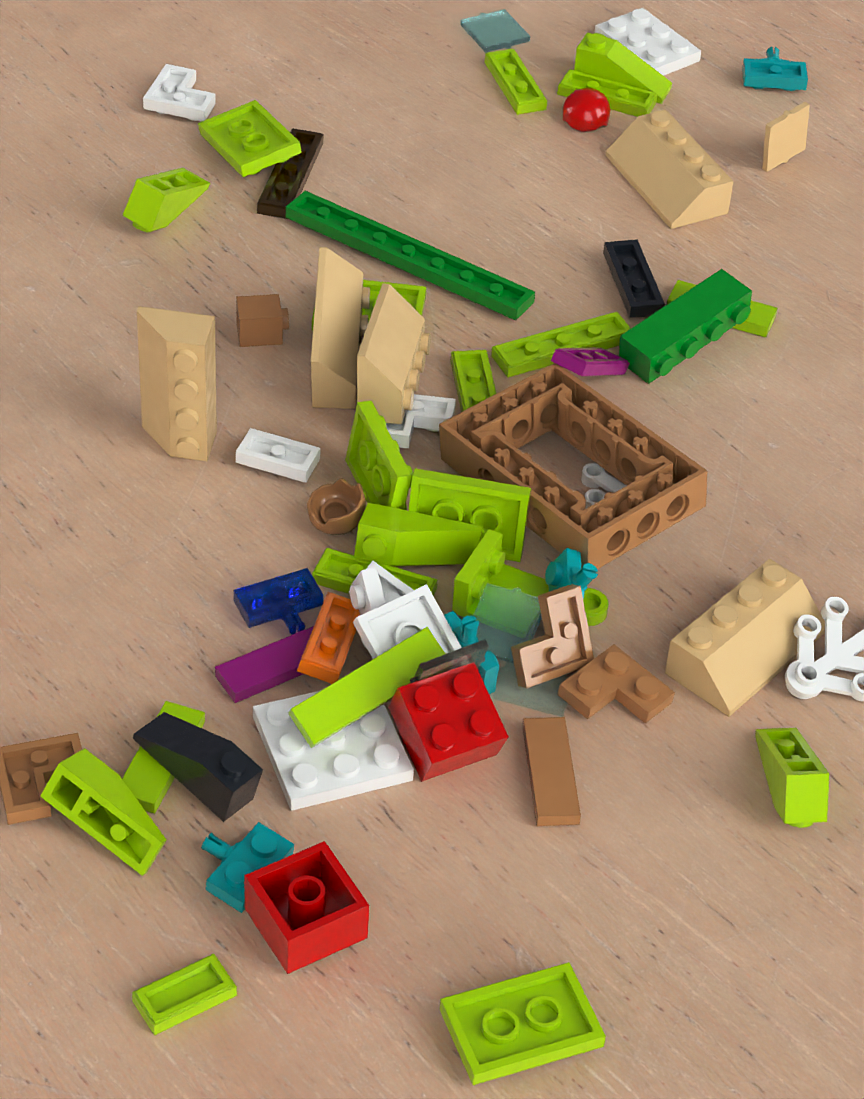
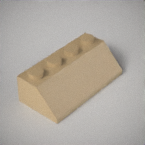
(671, 170)
(337, 331)
(392, 356)
(178, 380)
(742, 638)

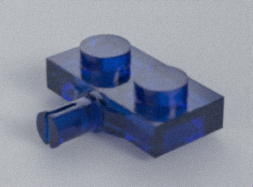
(279, 599)

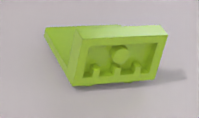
(488, 566)

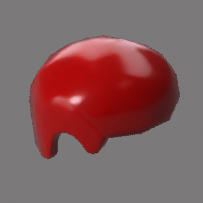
(586, 110)

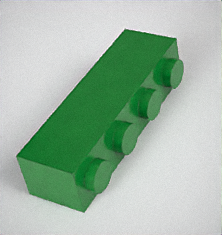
(685, 326)

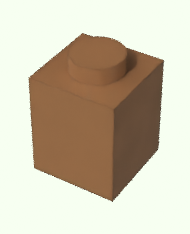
(260, 320)

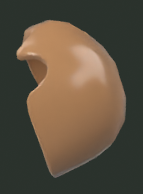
(336, 507)

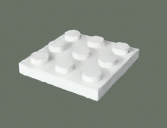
(346, 764)

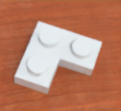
(174, 95)
(425, 414)

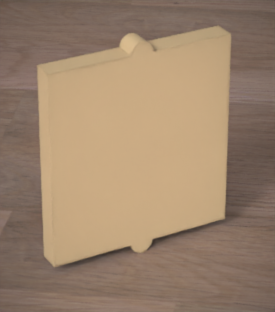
(785, 136)

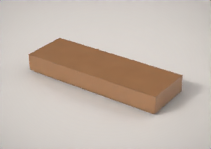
(551, 771)

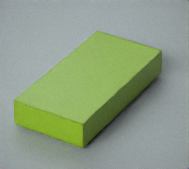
(184, 994)

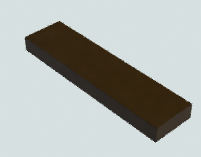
(290, 176)

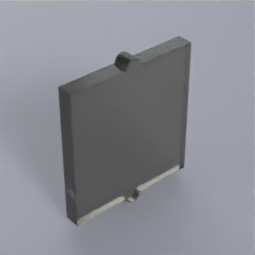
(452, 660)

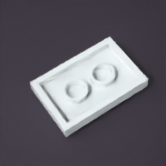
(651, 40)
(401, 619)

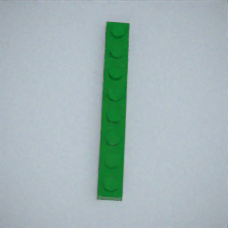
(411, 255)

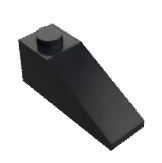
(202, 762)

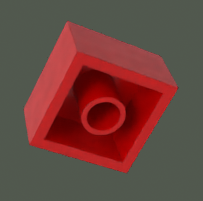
(447, 721)
(306, 907)

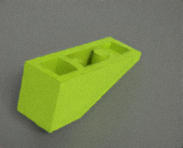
(615, 62)
(162, 198)
(413, 538)
(794, 776)
(105, 809)

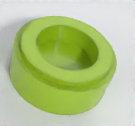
(595, 606)

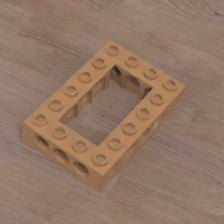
(659, 478)

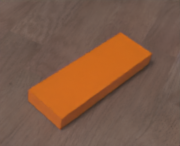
(330, 639)

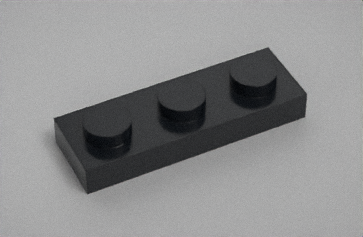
(633, 278)

